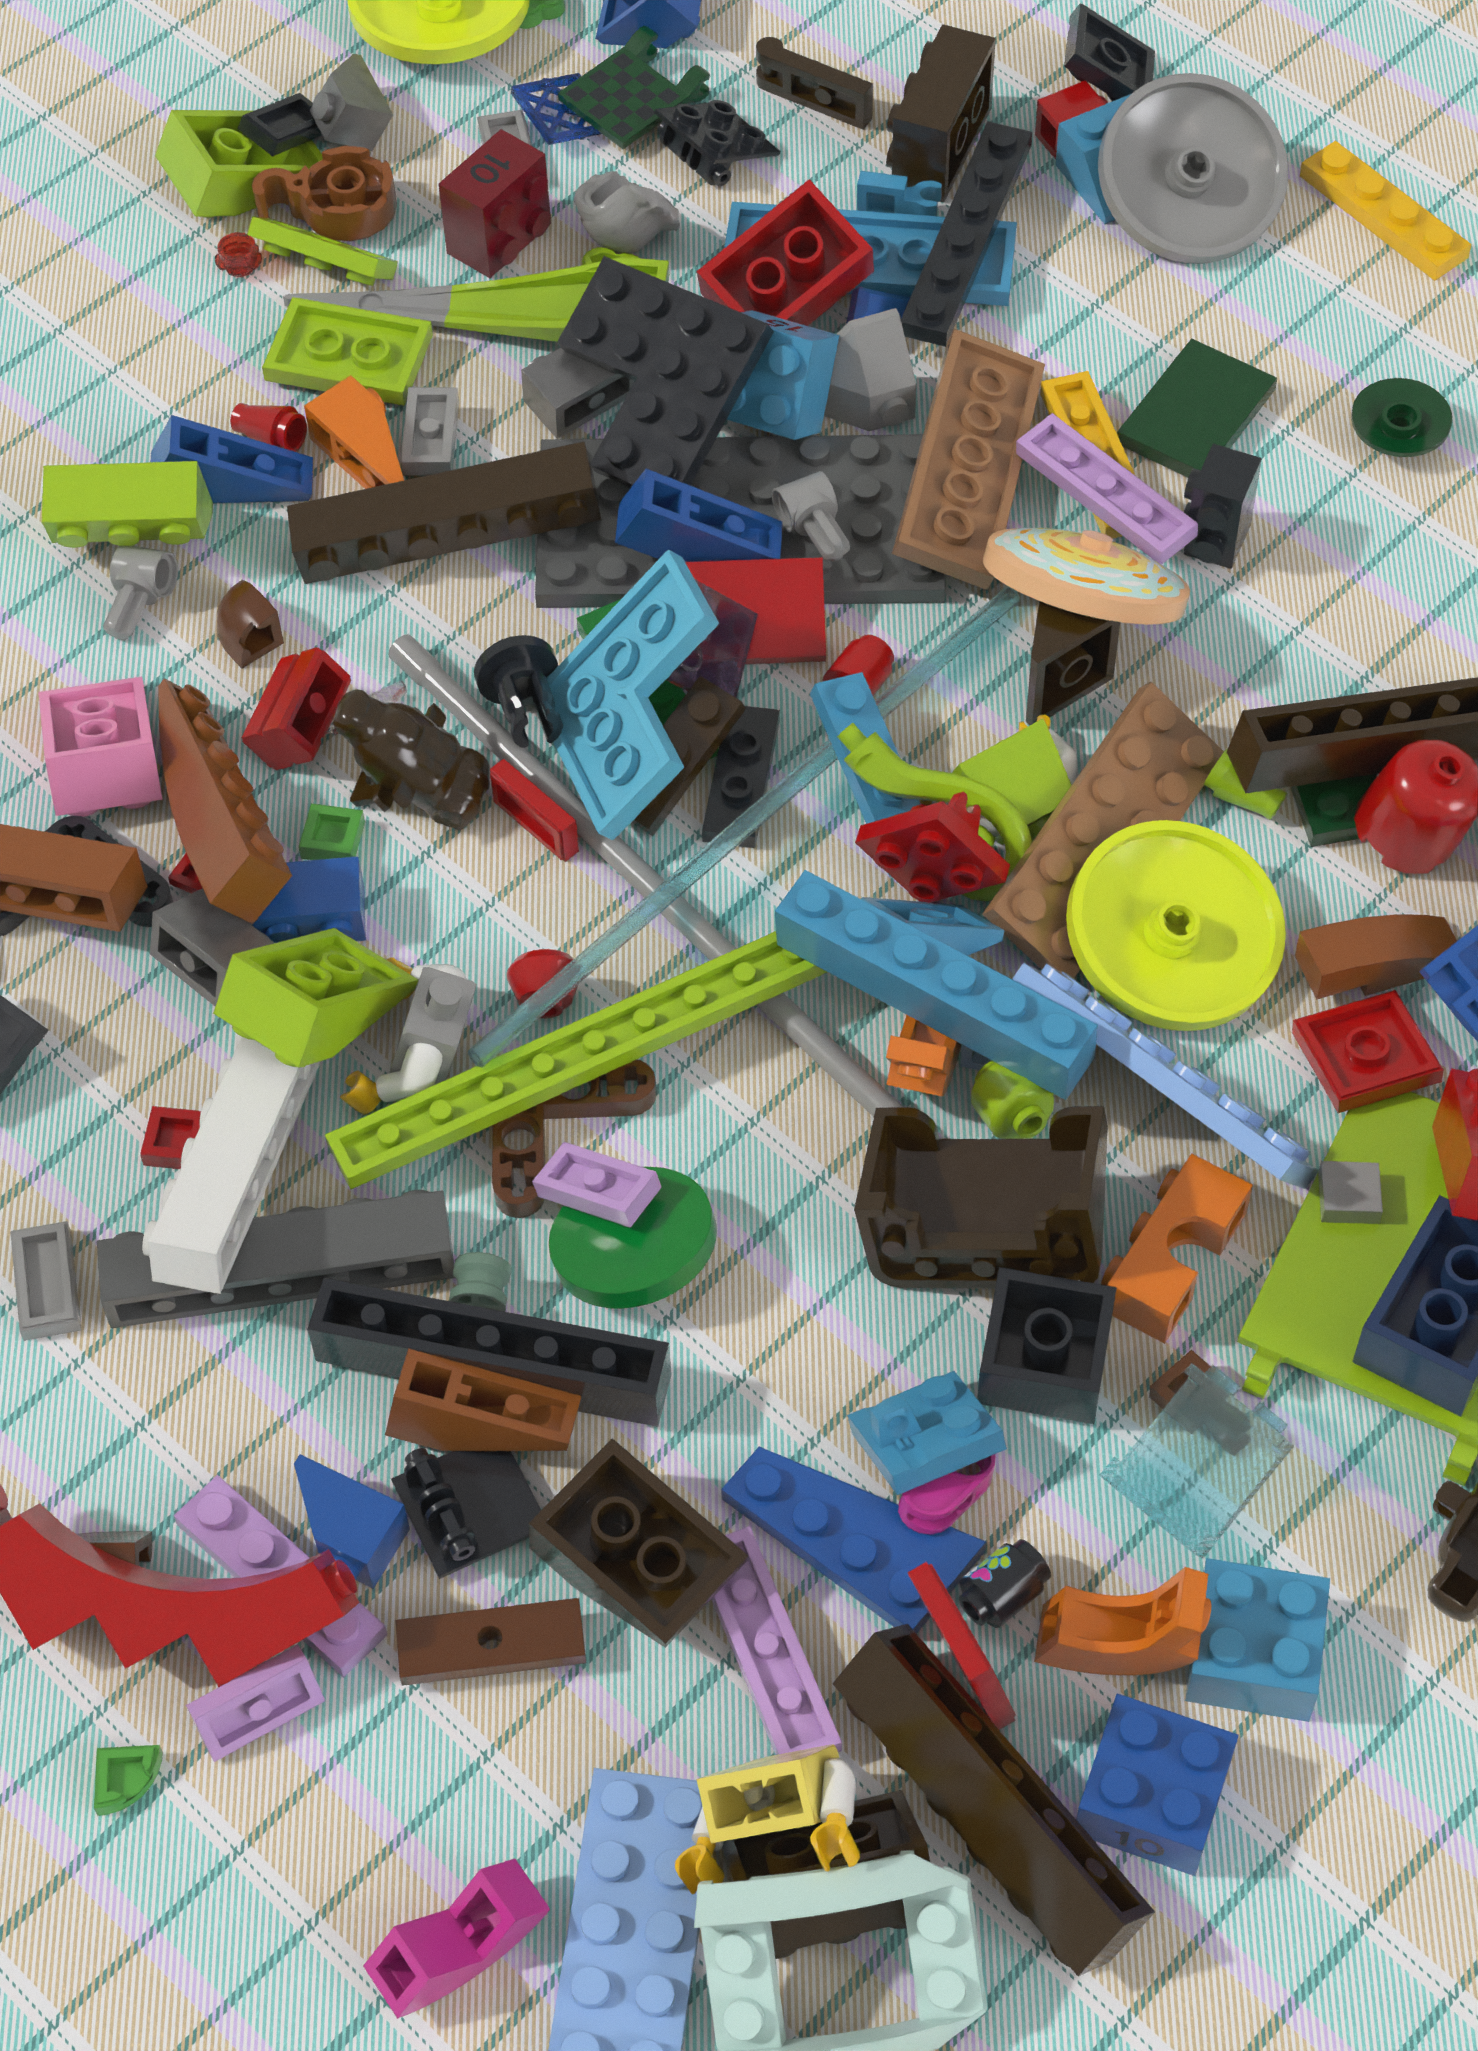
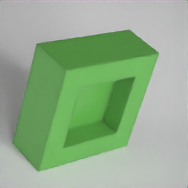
(331, 832)

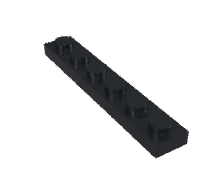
(966, 234)

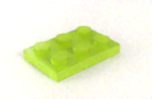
(330, 342)

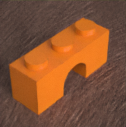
(1195, 1207)

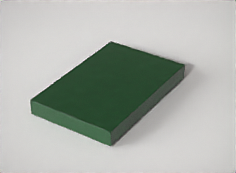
(1196, 404)

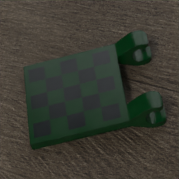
(625, 91)

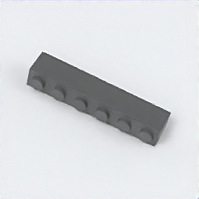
(288, 1257)

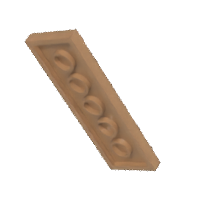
(968, 457)
(1139, 774)

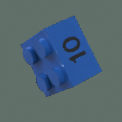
(1156, 1784)

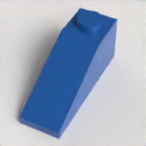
(234, 465)
(692, 523)

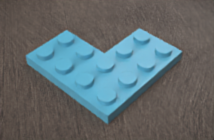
(603, 688)

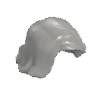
(623, 213)

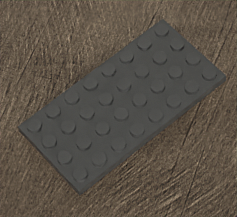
(870, 484)

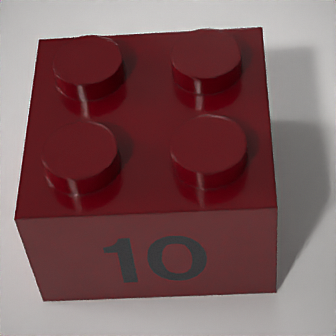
(495, 203)

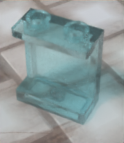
(1201, 1460)

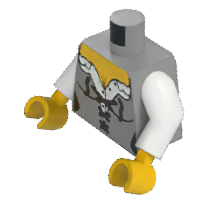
(427, 1039)

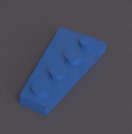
(849, 1534)

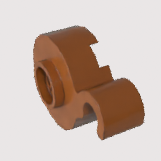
(338, 197)

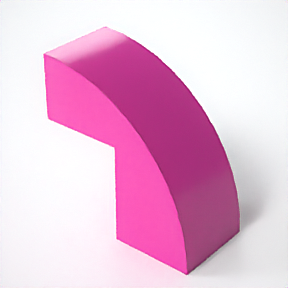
(449, 1948)

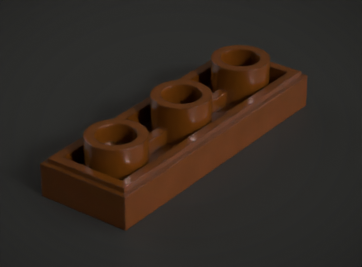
(452, 1643)

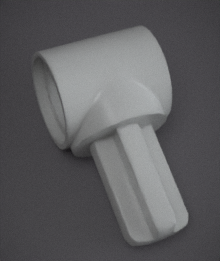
(811, 510)
(139, 578)

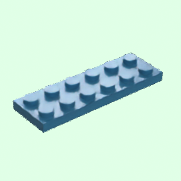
(902, 248)

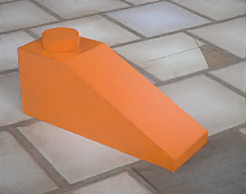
(354, 432)

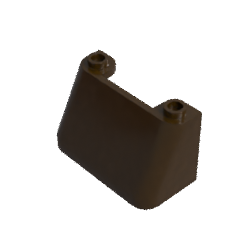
(967, 1206)

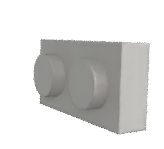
(429, 430)

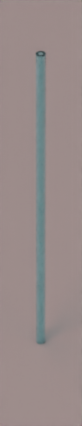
(728, 839)

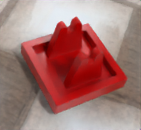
(934, 850)

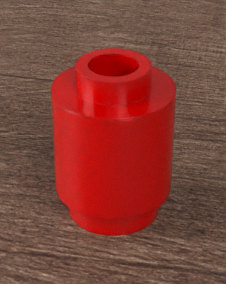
(864, 655)

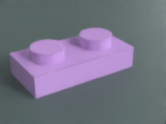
(597, 1184)
(255, 1703)

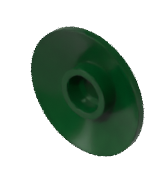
(1401, 417)

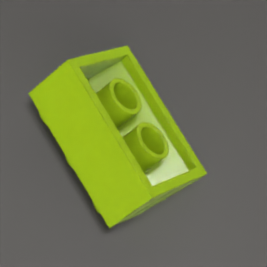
(125, 503)

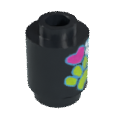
(1003, 1583)

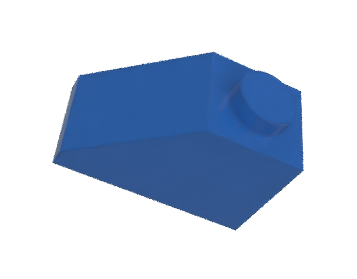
(351, 1520)

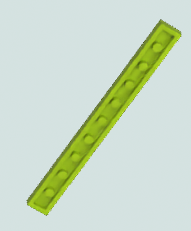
(565, 1059)

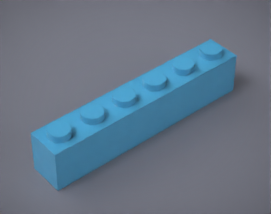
(936, 984)

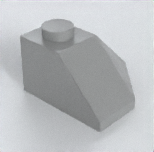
(872, 374)

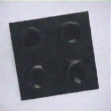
(711, 138)
(465, 1505)

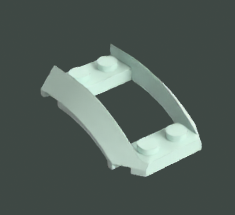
(744, 1968)

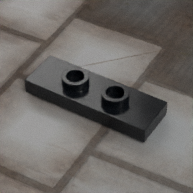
(741, 771)

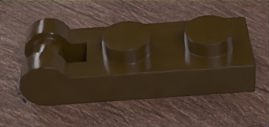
(813, 84)

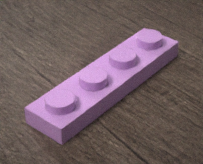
(1107, 489)
(251, 1546)
(772, 1656)

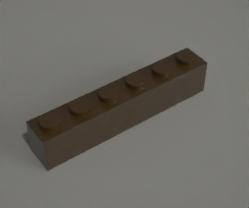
(443, 513)
(1349, 733)
(993, 1799)

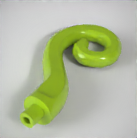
(888, 773)

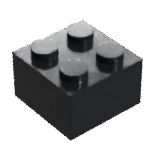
(1046, 1345)

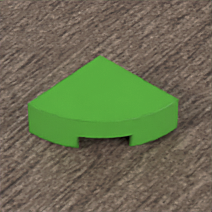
(124, 1776)

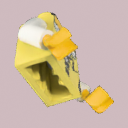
(773, 1797)

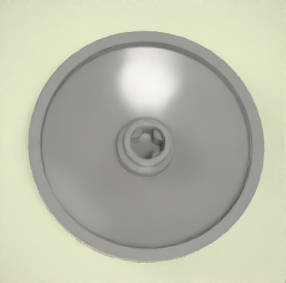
(1193, 168)

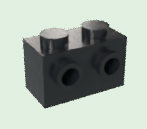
(1221, 504)

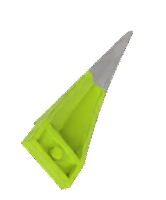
(514, 306)

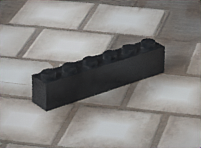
(375, 1327)

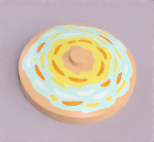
(1086, 575)

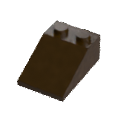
(634, 1545)

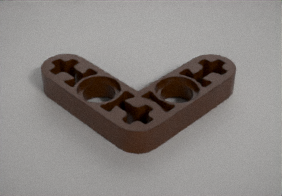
(560, 1107)

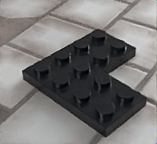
(685, 364)

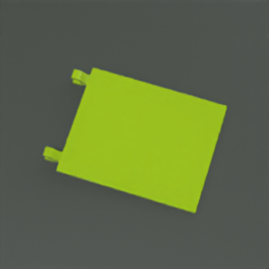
(1336, 1272)

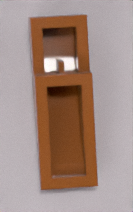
(1370, 952)

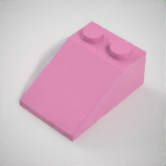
(99, 747)

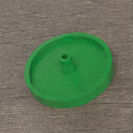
(637, 1263)

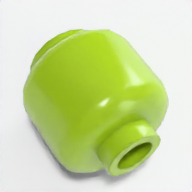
(1010, 1102)

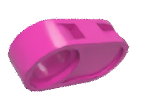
(942, 1501)

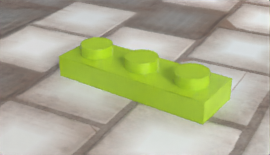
(322, 251)

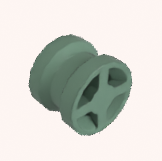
(481, 1280)

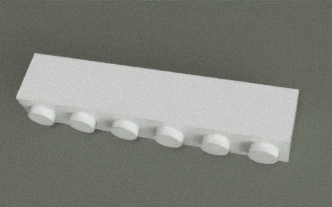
(226, 1168)

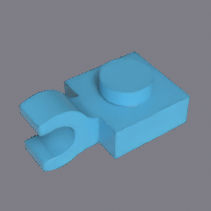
(891, 195)

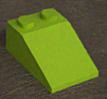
(217, 162)
(309, 994)

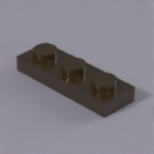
(696, 733)

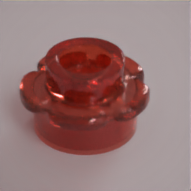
(238, 254)

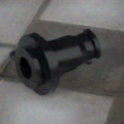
(515, 676)

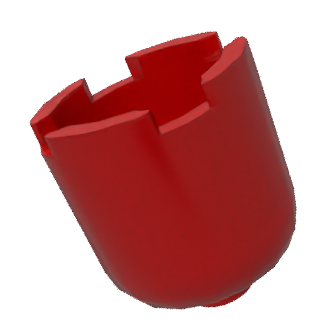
(1420, 806)

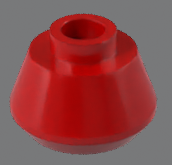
(535, 969)

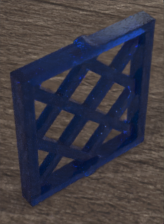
(550, 85)

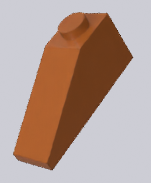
(477, 1409)

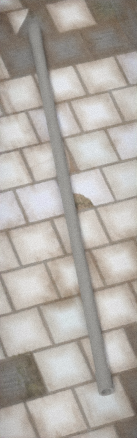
(682, 915)

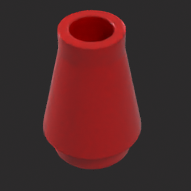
(270, 424)

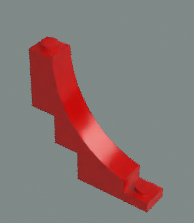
(235, 1623)

